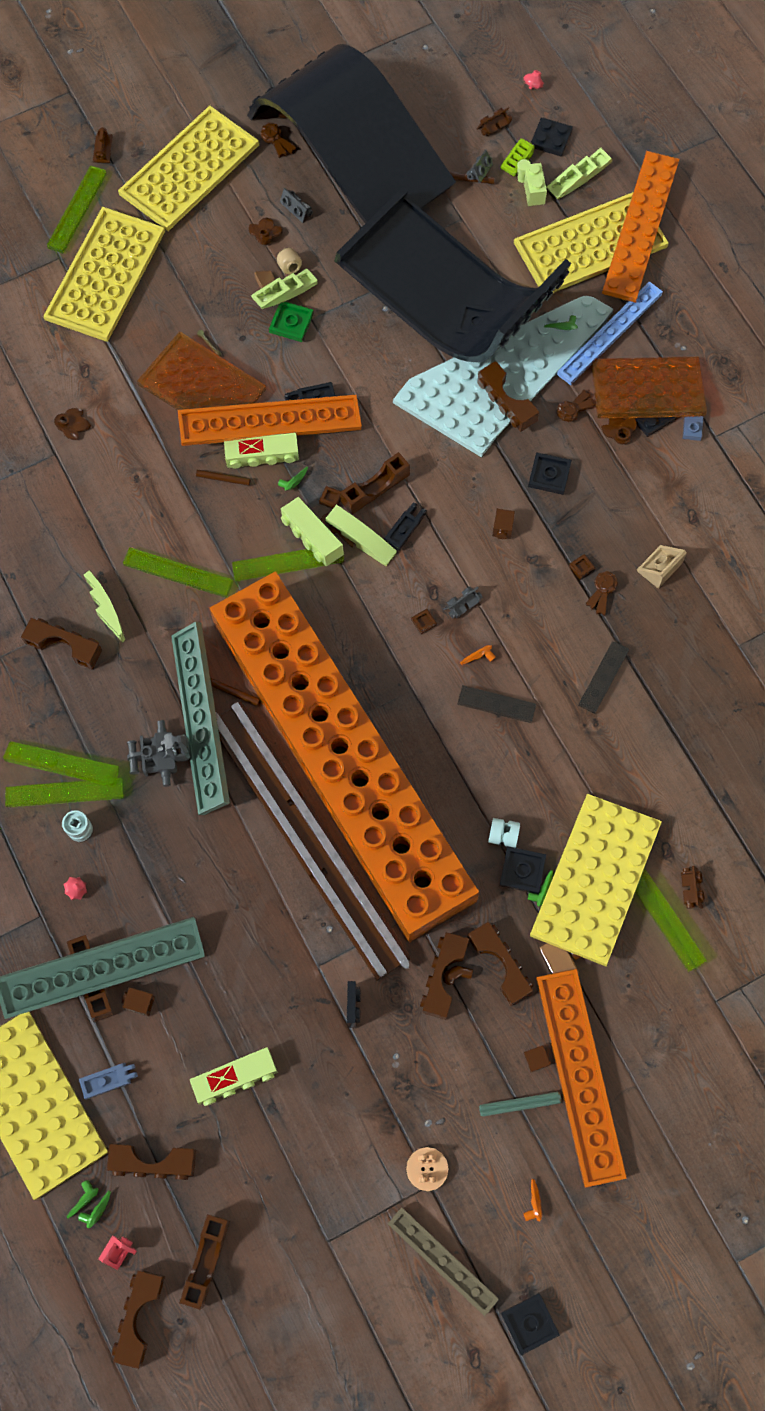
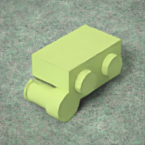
(533, 181)

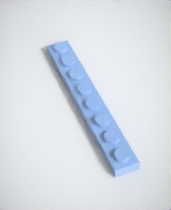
(609, 334)

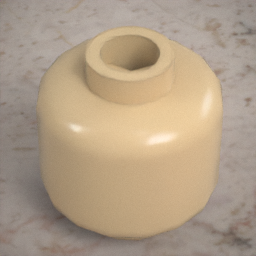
(289, 261)

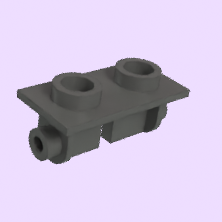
(480, 167)
(294, 205)
(456, 605)

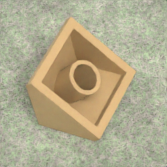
(662, 564)

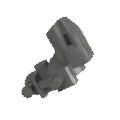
(159, 753)

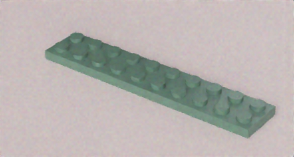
(200, 719)
(99, 967)

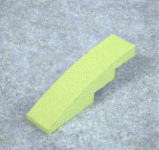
(579, 174)
(285, 289)
(361, 535)
(105, 610)

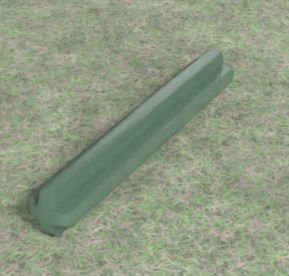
(520, 1104)

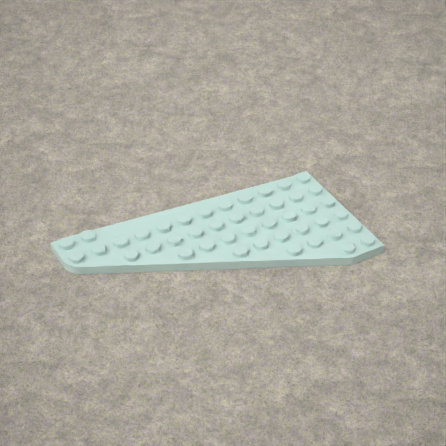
(457, 406)

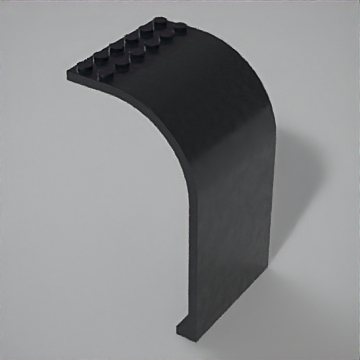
(358, 130)
(429, 277)

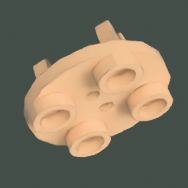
(427, 1179)

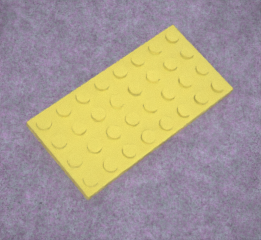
(188, 168)
(582, 239)
(104, 274)
(596, 879)
(40, 1112)

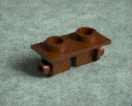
(500, 118)
(103, 146)
(694, 895)

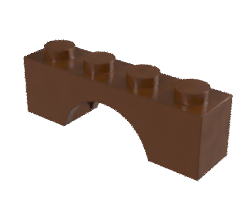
(520, 412)
(361, 494)
(41, 634)
(486, 941)
(452, 951)
(96, 1000)
(124, 1159)
(205, 1263)
(131, 1347)

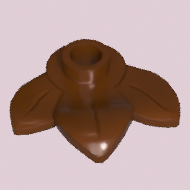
(265, 230)
(74, 423)
(619, 427)

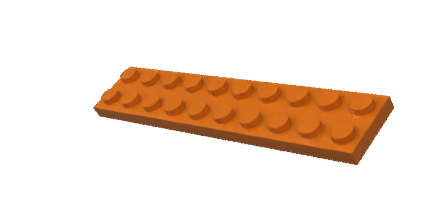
(640, 227)
(269, 418)
(581, 1078)

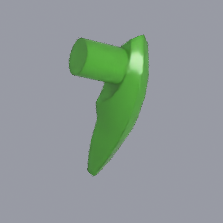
(568, 325)
(289, 485)
(539, 898)
(89, 1194)
(96, 1213)

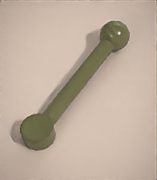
(200, 333)

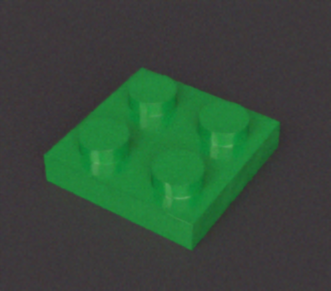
(291, 321)

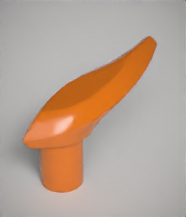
(479, 653)
(536, 1204)

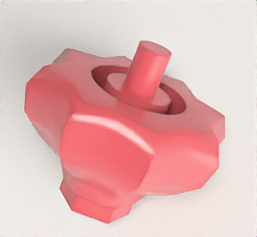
(534, 80)
(75, 888)

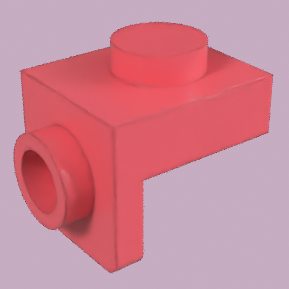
(116, 1251)

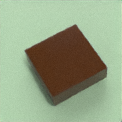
(330, 497)
(582, 566)
(424, 621)
(536, 1058)

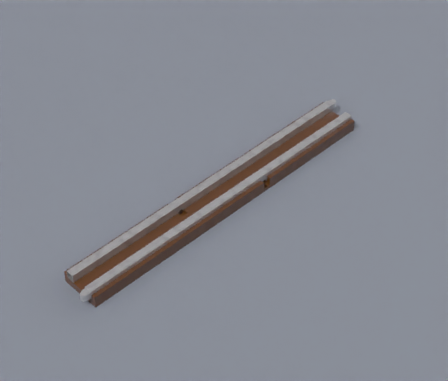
(311, 843)

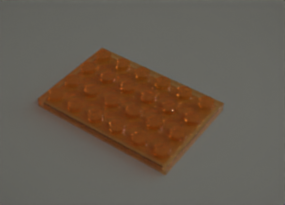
(195, 377)
(648, 387)

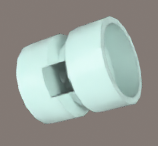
(77, 826)
(510, 833)

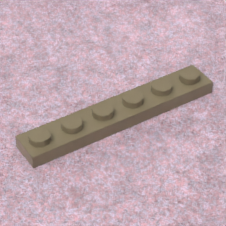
(443, 1261)

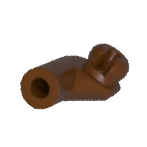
(456, 972)

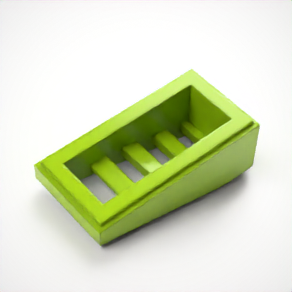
(521, 147)

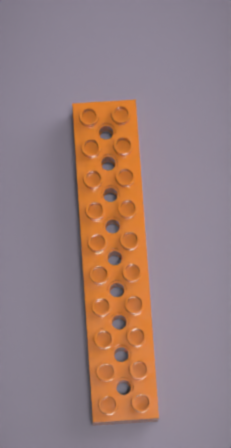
(333, 774)

